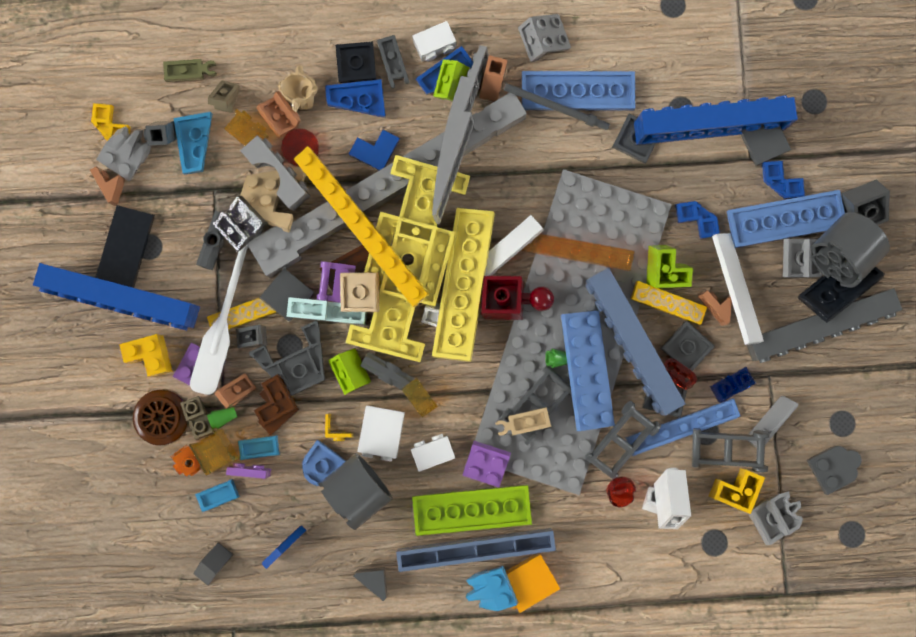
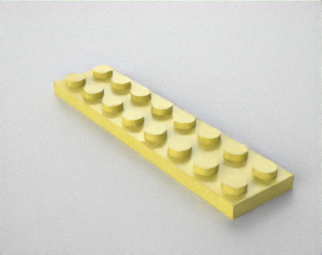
(463, 285)

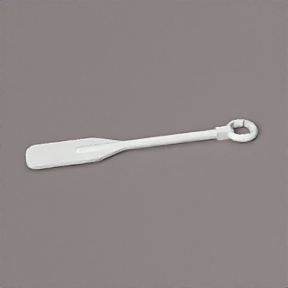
(216, 340)

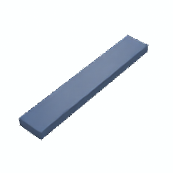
(684, 426)

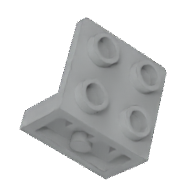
(543, 35)

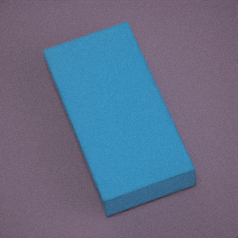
(258, 447)
(217, 495)

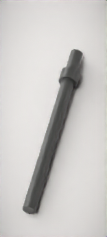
(589, 119)

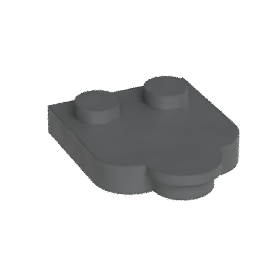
(835, 468)

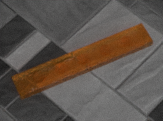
(581, 251)

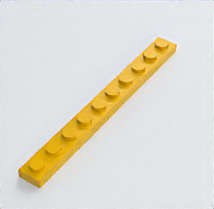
(361, 227)

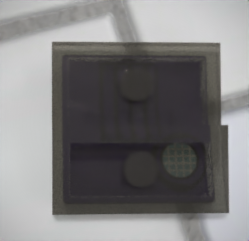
(239, 223)

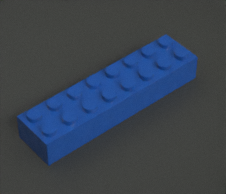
(713, 120)
(117, 296)

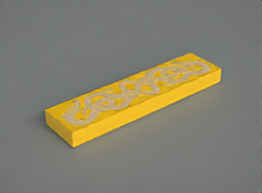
(668, 303)
(244, 313)

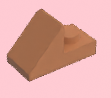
(110, 187)
(721, 310)
(235, 391)

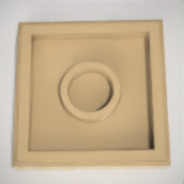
(359, 292)

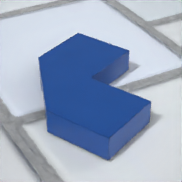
(774, 177)
(693, 211)

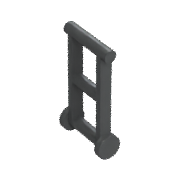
(628, 410)
(758, 435)
(529, 436)

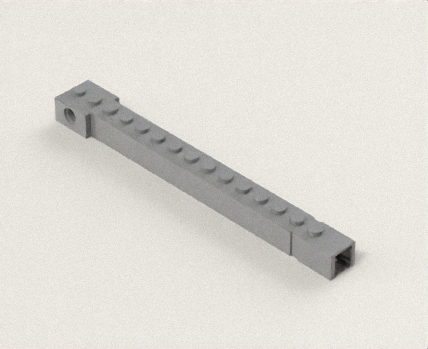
(281, 249)

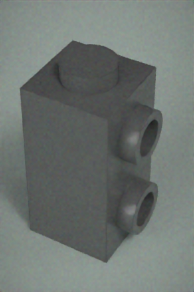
(160, 133)

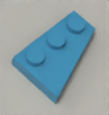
(192, 140)

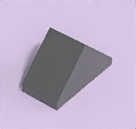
(251, 336)
(212, 563)
(374, 580)

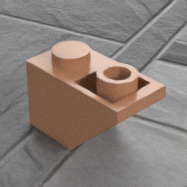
(493, 78)

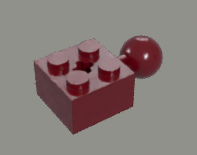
(512, 307)

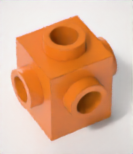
(180, 457)

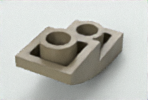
(197, 417)

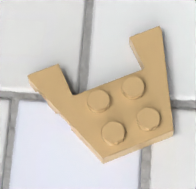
(261, 194)

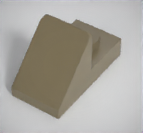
(224, 96)

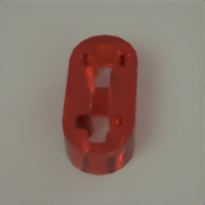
(679, 374)

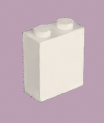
(381, 433)
(672, 499)

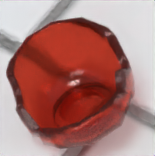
(621, 491)

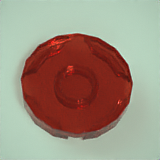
(296, 142)

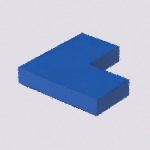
(377, 155)
(283, 546)

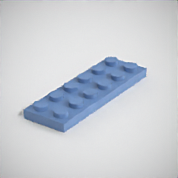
(581, 89)
(785, 218)
(587, 370)

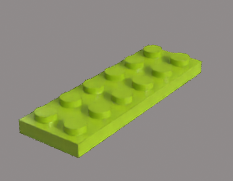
(471, 510)

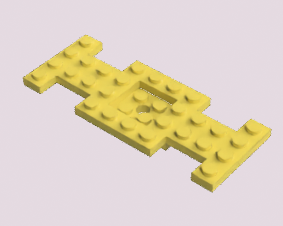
(430, 246)

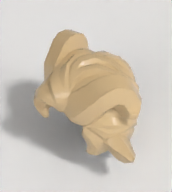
(298, 89)

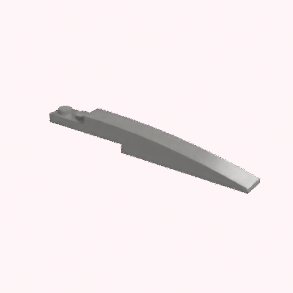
(457, 132)

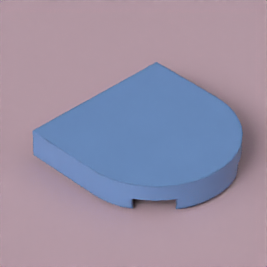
(320, 463)

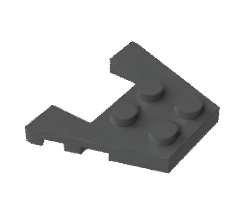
(299, 369)

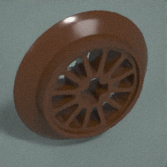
(172, 433)

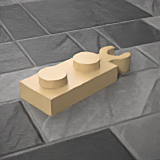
(526, 422)

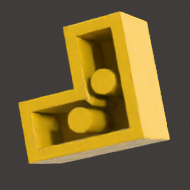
(151, 351)
(741, 494)

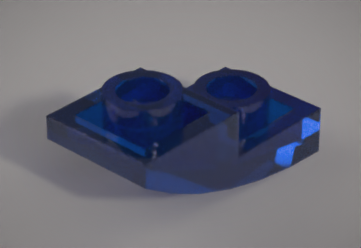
(732, 384)

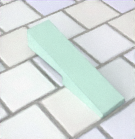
(323, 311)

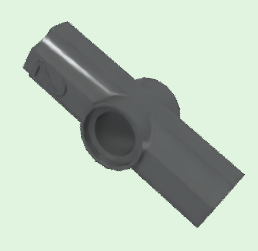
(209, 253)
(386, 371)

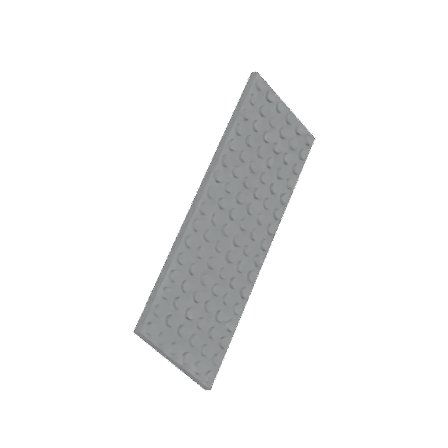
(592, 214)

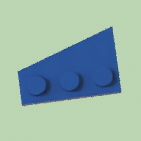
(429, 78)
(359, 97)

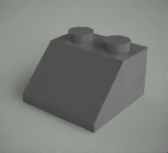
(868, 200)

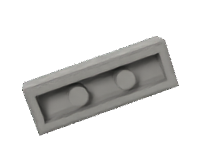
(775, 418)

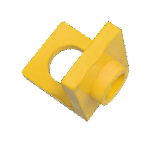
(336, 436)

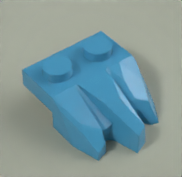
(492, 589)

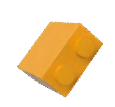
(531, 581)

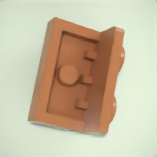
(279, 115)

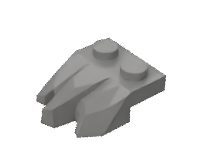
(124, 152)
(798, 260)
(776, 517)

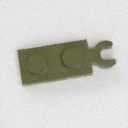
(187, 70)

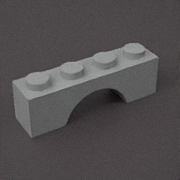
(290, 190)

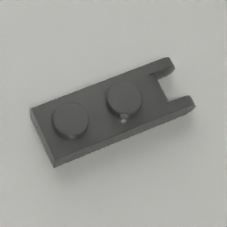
(392, 59)

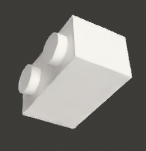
(434, 41)
(433, 452)

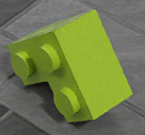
(663, 271)

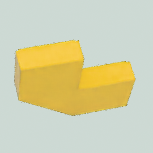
(102, 119)

